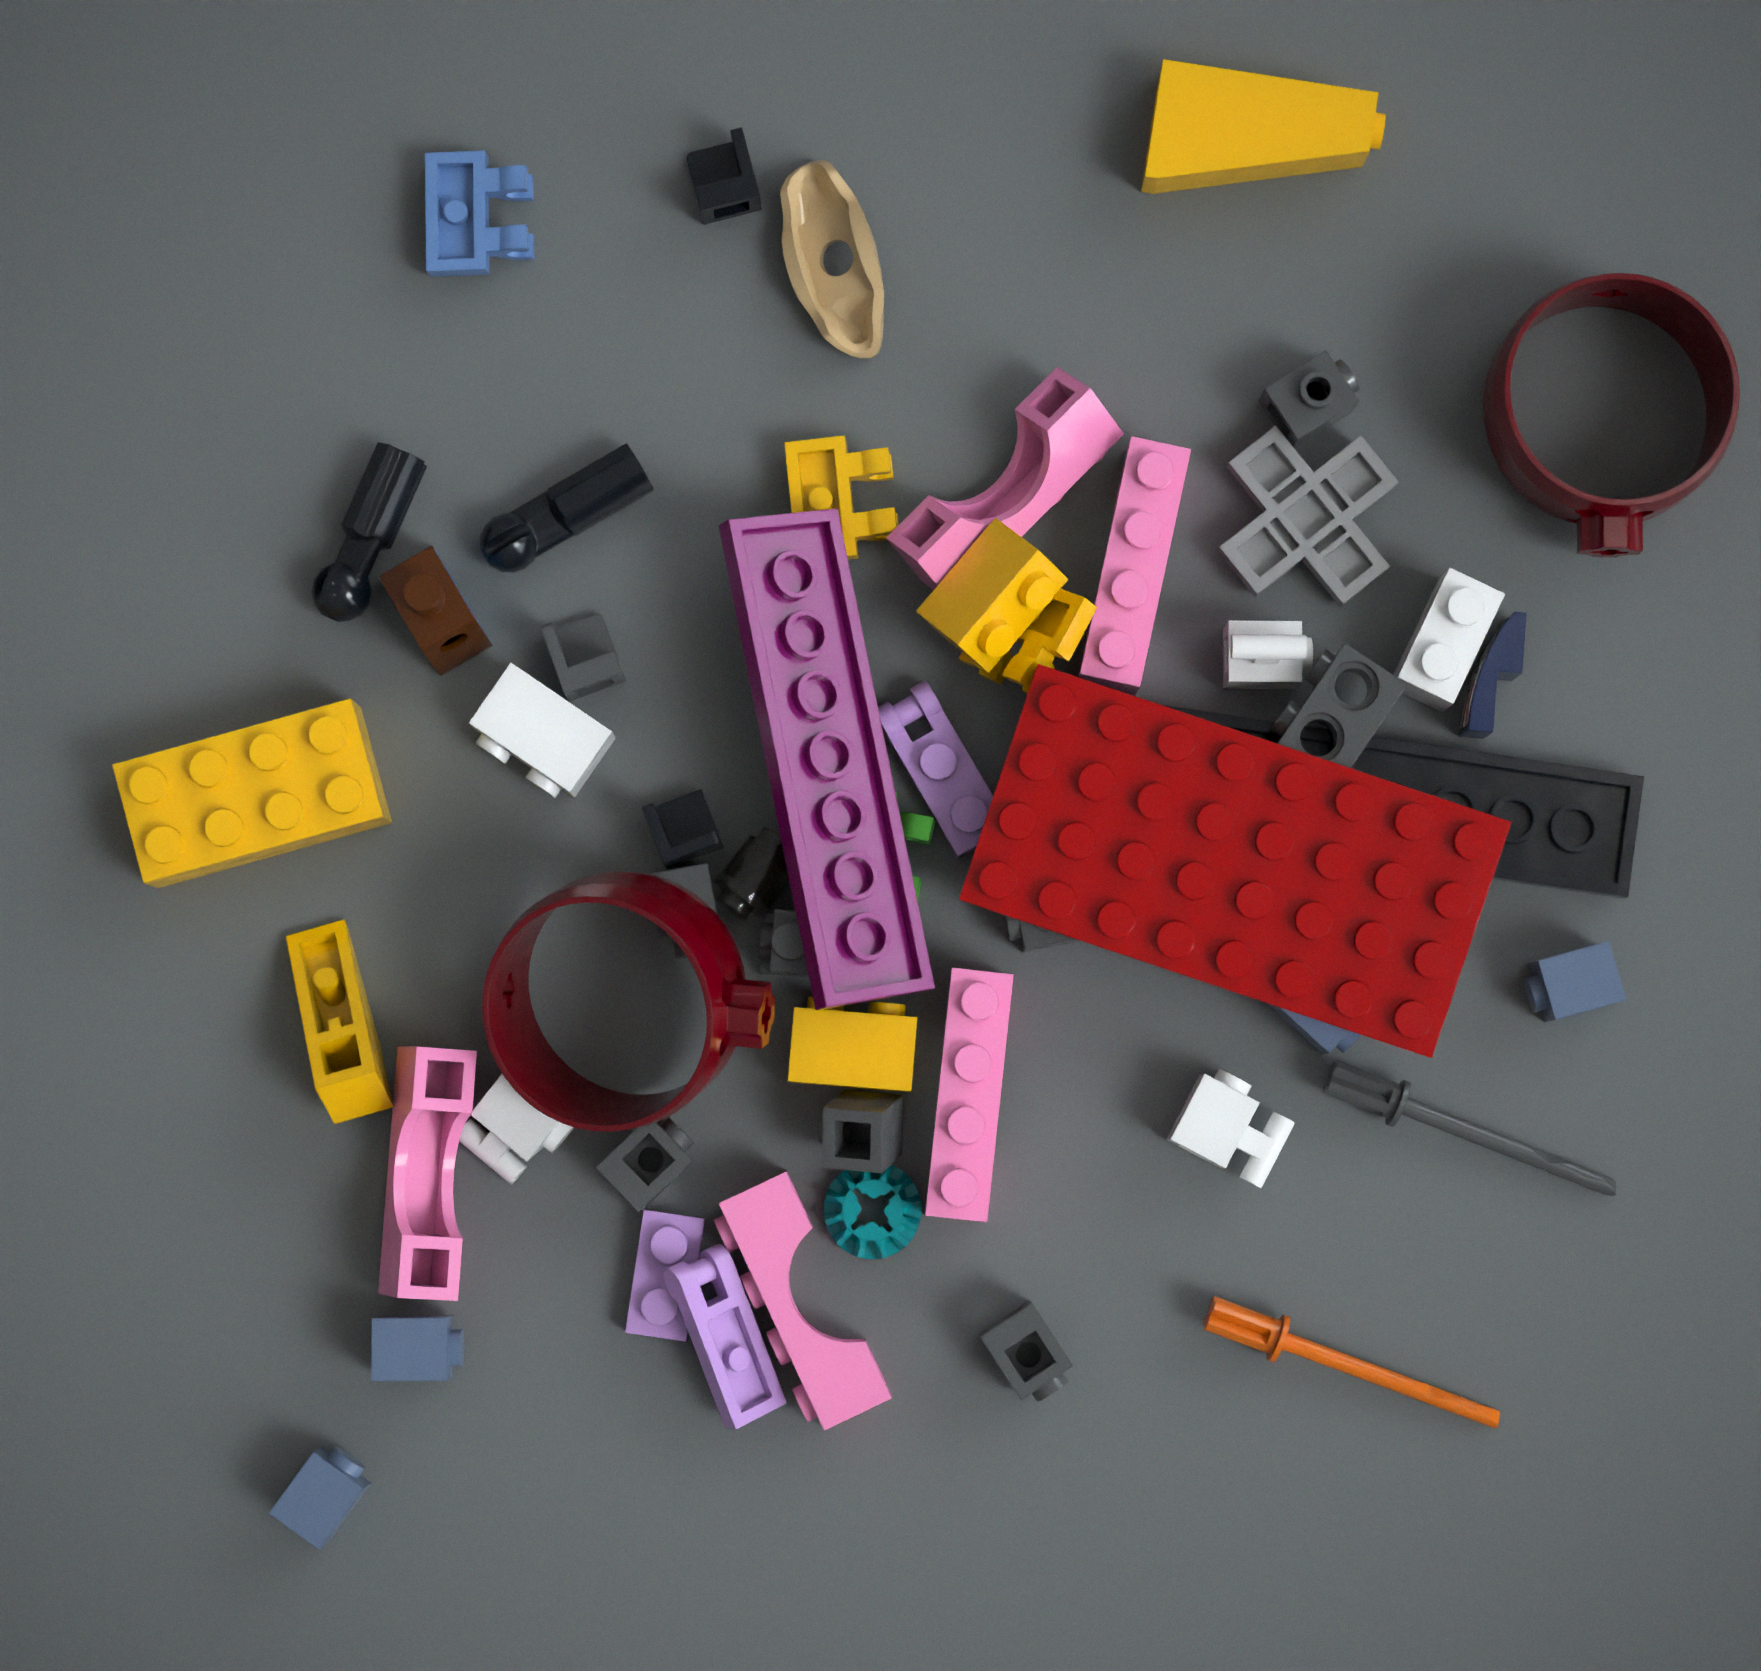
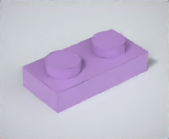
(662, 1243)

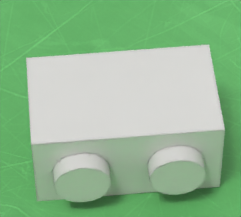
(1447, 639)
(540, 731)

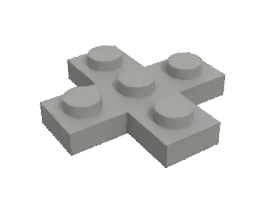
(1307, 516)

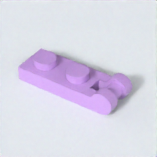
(939, 767)
(726, 1337)

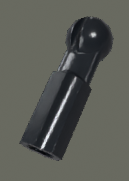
(564, 511)
(371, 525)

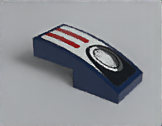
(1499, 661)

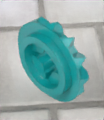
(871, 1240)

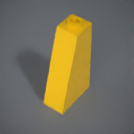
(1251, 127)

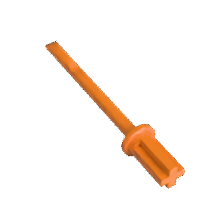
(1272, 1336)

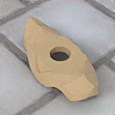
(816, 214)

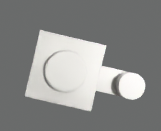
(1265, 654)
(1217, 1124)
(511, 1125)

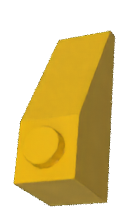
(338, 1023)

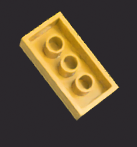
(252, 793)

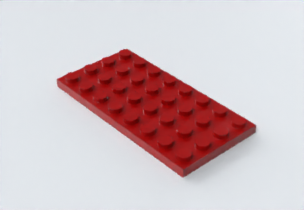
(1235, 860)

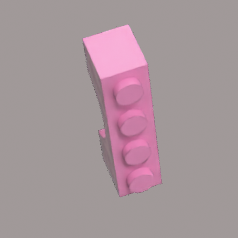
(1058, 440)
(1134, 564)
(969, 1095)
(419, 1225)
(835, 1373)

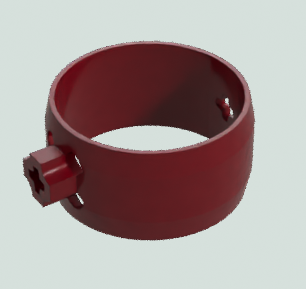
(1606, 524)
(736, 1008)

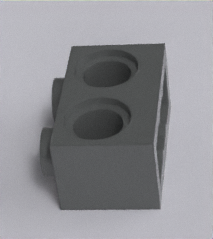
(1349, 724)

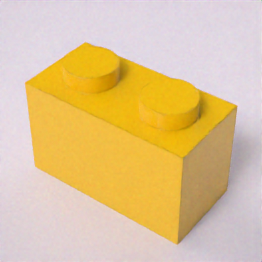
(992, 595)
(853, 1047)

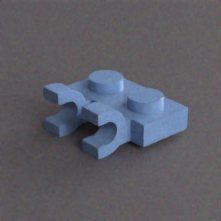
(458, 213)

